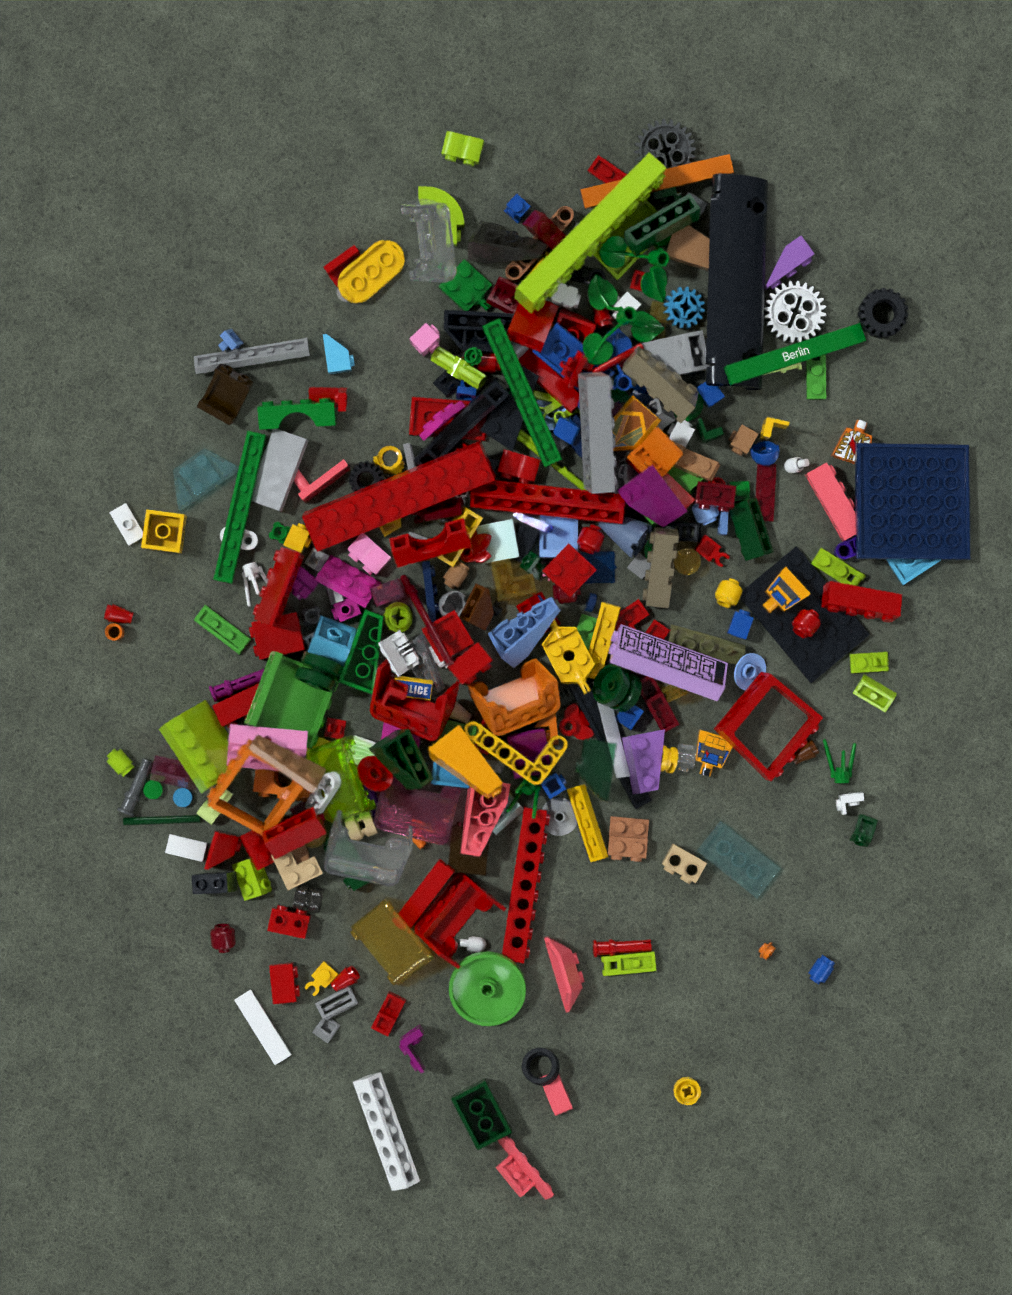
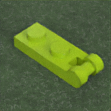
(836, 568)
(629, 963)

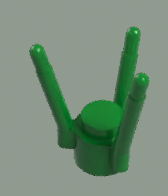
(842, 773)
(527, 788)

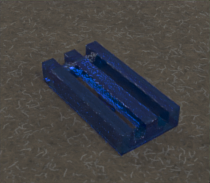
(534, 522)

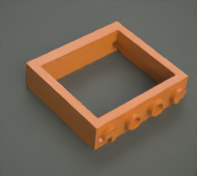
(238, 815)

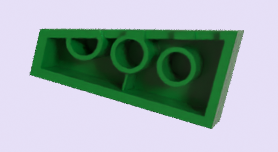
(362, 660)

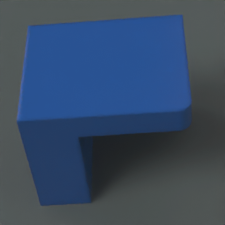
(710, 394)
(629, 717)

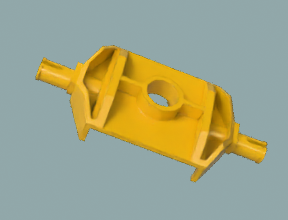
(557, 644)

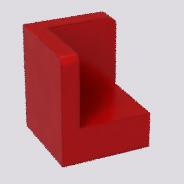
(394, 692)

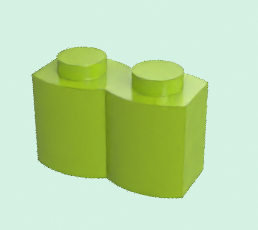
(462, 148)

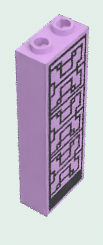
(668, 662)

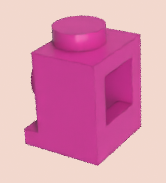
(354, 610)

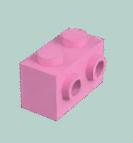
(426, 339)

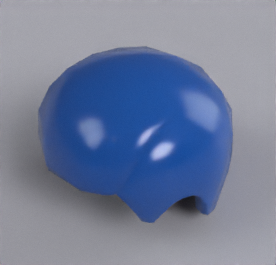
(767, 456)

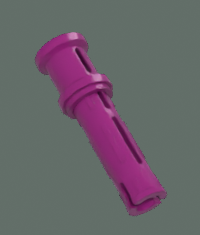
(230, 687)

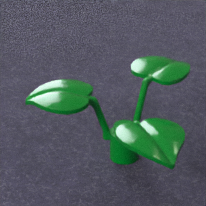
(653, 282)
(643, 329)

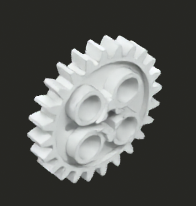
(778, 305)

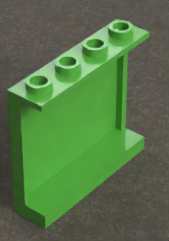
(287, 702)

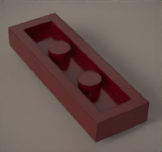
(766, 490)

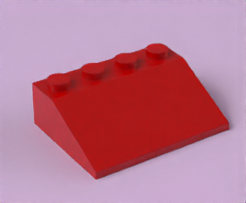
(279, 586)

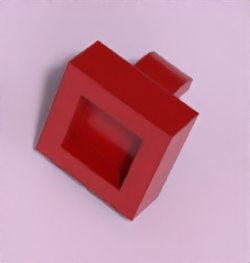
(335, 728)

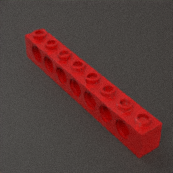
(549, 501)
(520, 953)

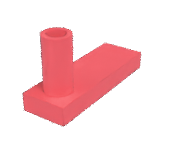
(309, 491)

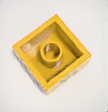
(164, 531)

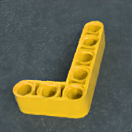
(514, 755)

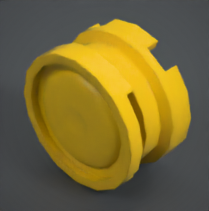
(669, 759)
(687, 1091)

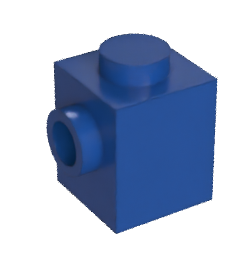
(740, 624)
(554, 785)

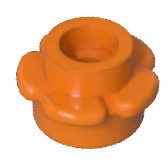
(766, 950)

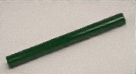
(161, 820)

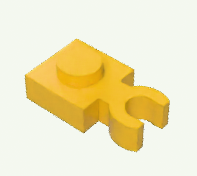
(323, 976)

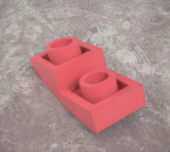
(557, 1096)

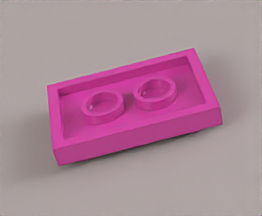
(347, 581)

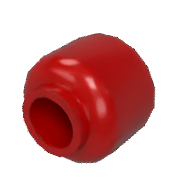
(590, 539)
(806, 623)

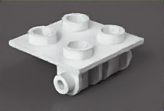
(396, 654)

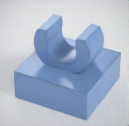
(230, 341)

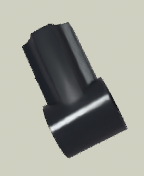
(585, 274)

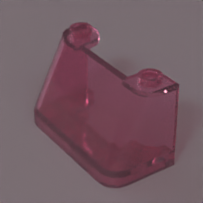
(426, 811)

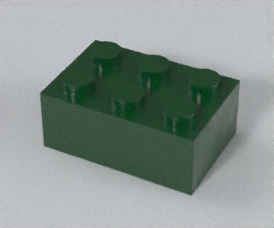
(481, 1114)

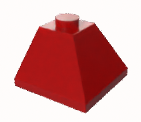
(575, 324)
(222, 847)

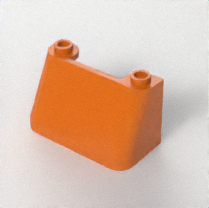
(518, 701)

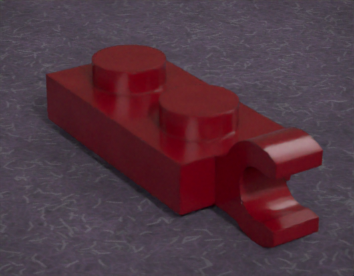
(443, 509)

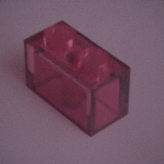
(169, 772)

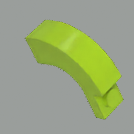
(456, 214)

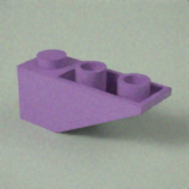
(793, 256)

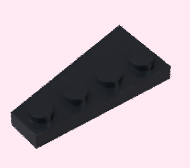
(505, 420)

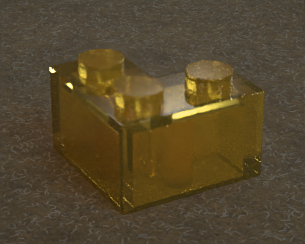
(510, 587)

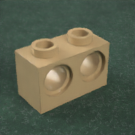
(685, 860)

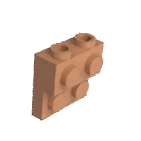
(628, 838)

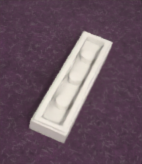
(262, 1027)

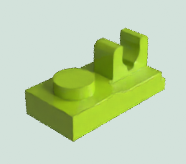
(869, 662)

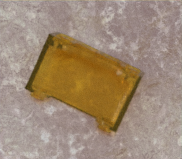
(392, 942)

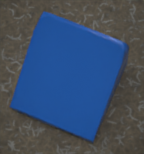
(566, 430)

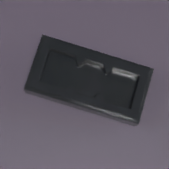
(525, 539)

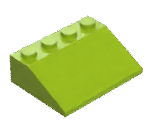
(199, 744)

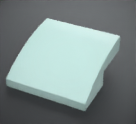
(503, 540)

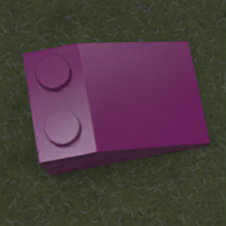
(652, 497)

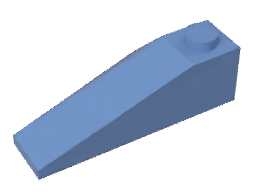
(520, 635)

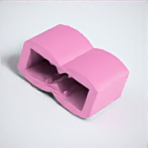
(369, 554)

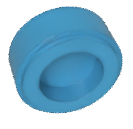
(182, 797)

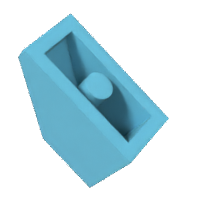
(337, 356)

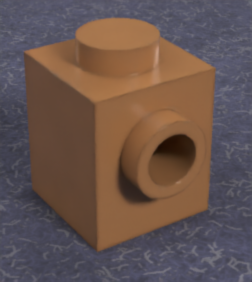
(742, 440)

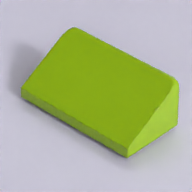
(874, 693)

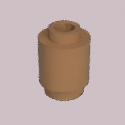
(456, 575)

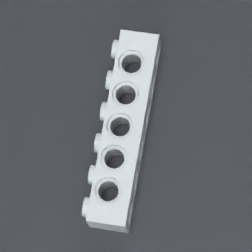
(386, 1131)

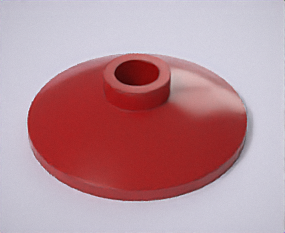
(374, 774)

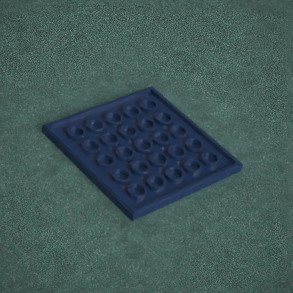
(912, 501)

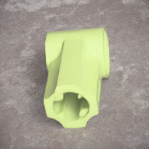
(210, 814)

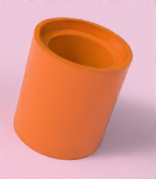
(108, 629)

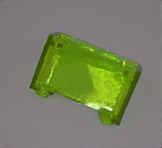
(350, 796)

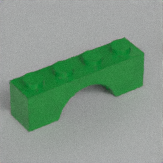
(322, 412)

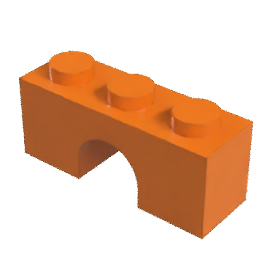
(267, 783)

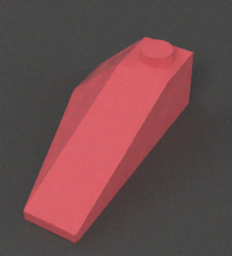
(480, 819)

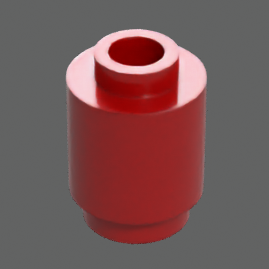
(488, 363)

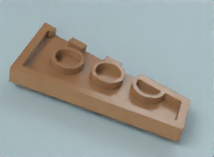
(294, 766)

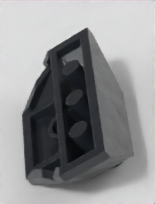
(467, 330)

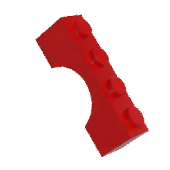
(412, 550)

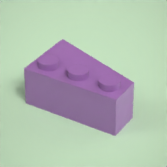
(644, 760)

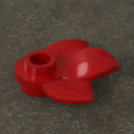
(478, 550)
(579, 723)

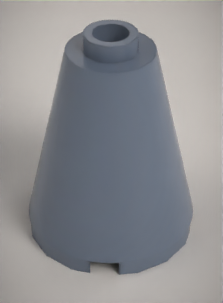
(629, 535)

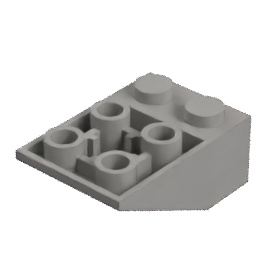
(681, 352)

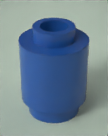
(821, 970)

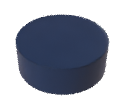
(591, 602)

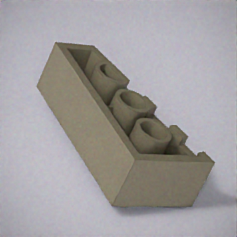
(661, 383)
(661, 567)

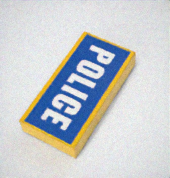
(417, 687)

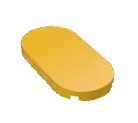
(371, 271)

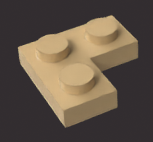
(296, 874)

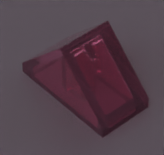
(388, 592)

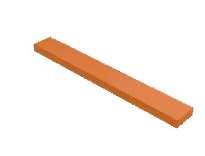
(674, 177)

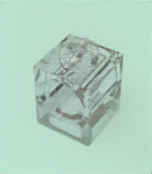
(686, 757)

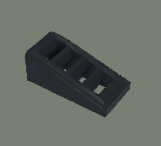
(697, 531)

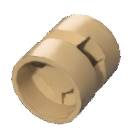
(354, 827)

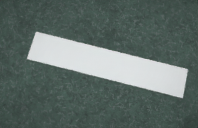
(613, 736)

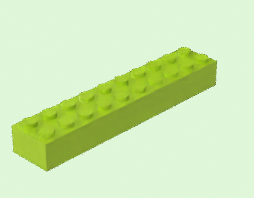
(590, 233)

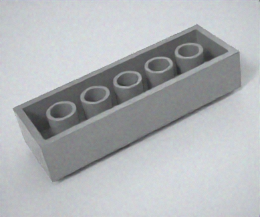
(597, 432)

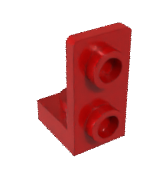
(336, 394)

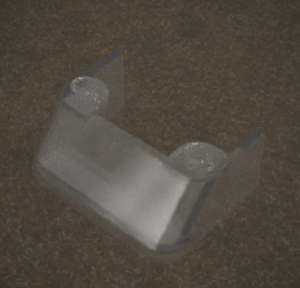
(366, 860)

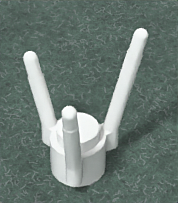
(251, 572)

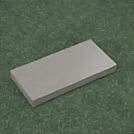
(278, 469)

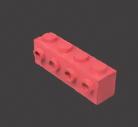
(833, 500)

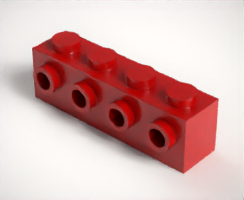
(861, 601)

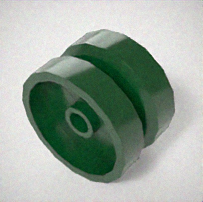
(319, 672)
(617, 688)

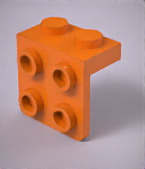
(656, 451)

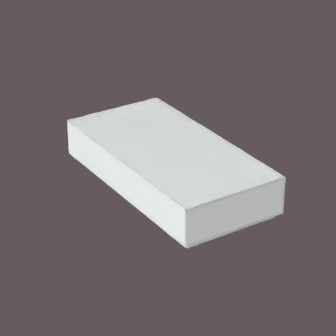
(186, 847)

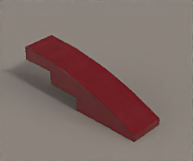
(657, 703)

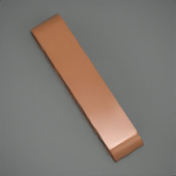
(523, 267)

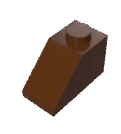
(478, 608)

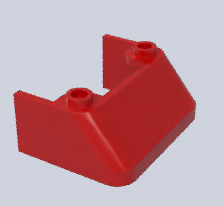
(417, 715)
(450, 913)

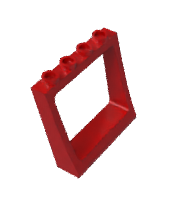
(745, 705)

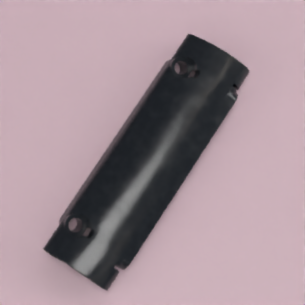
(736, 275)

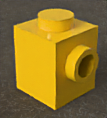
(298, 538)

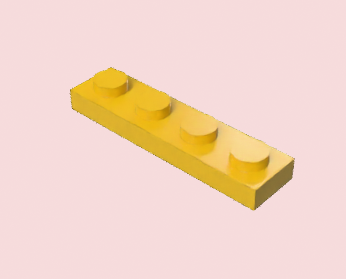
(602, 634)
(587, 823)

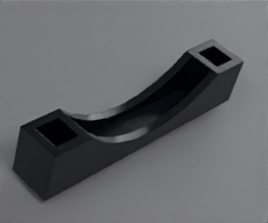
(458, 427)

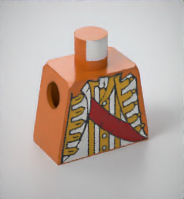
(846, 445)

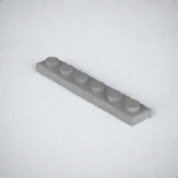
(252, 355)

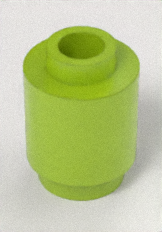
(119, 762)

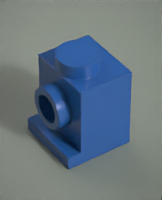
(517, 208)

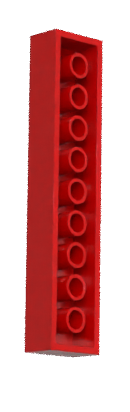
(398, 496)

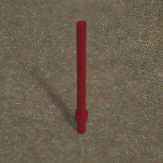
(411, 593)

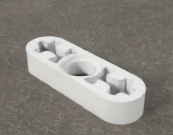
(330, 790)

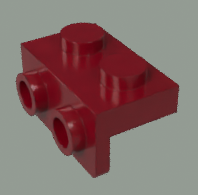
(503, 296)
(715, 496)

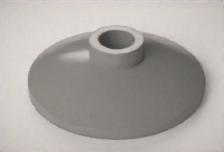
(569, 821)

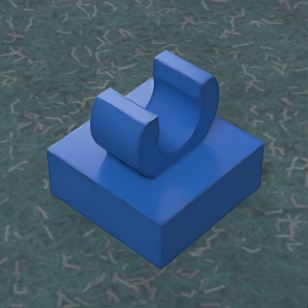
(465, 393)

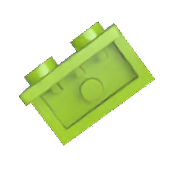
(251, 882)

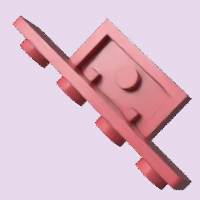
(519, 1172)

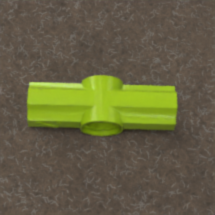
(458, 368)

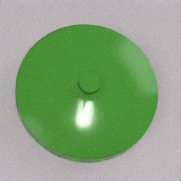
(487, 988)

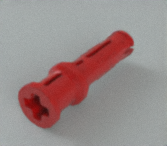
(611, 947)

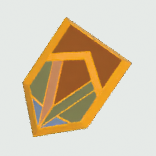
(633, 425)

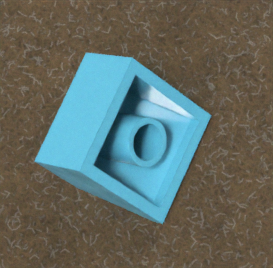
(332, 640)

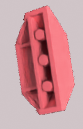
(565, 971)

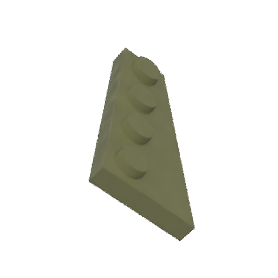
(706, 644)

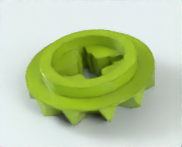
(403, 612)

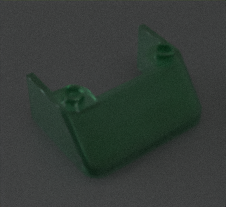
(597, 766)

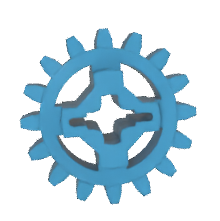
(685, 299)

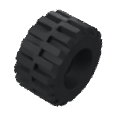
(894, 301)

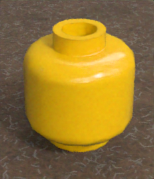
(728, 593)

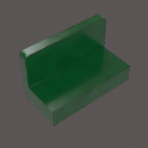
(710, 435)

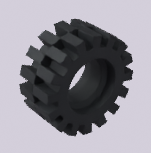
(361, 468)

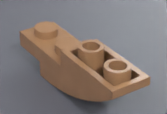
(696, 464)

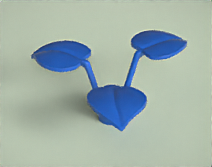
(620, 344)

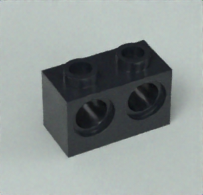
(214, 882)

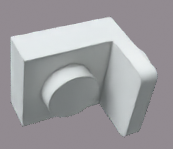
(852, 799)

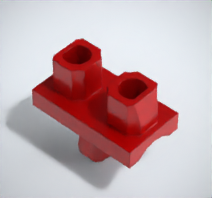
(573, 367)

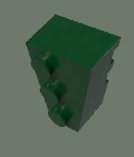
(403, 759)

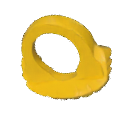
(396, 468)

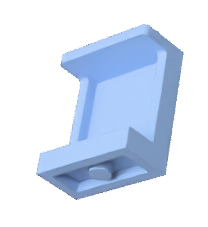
(564, 532)

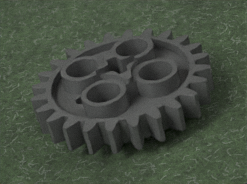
(681, 144)

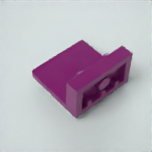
(529, 745)
(412, 1037)

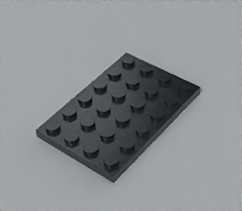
(831, 641)

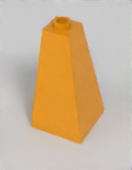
(463, 760)

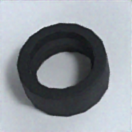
(526, 1066)

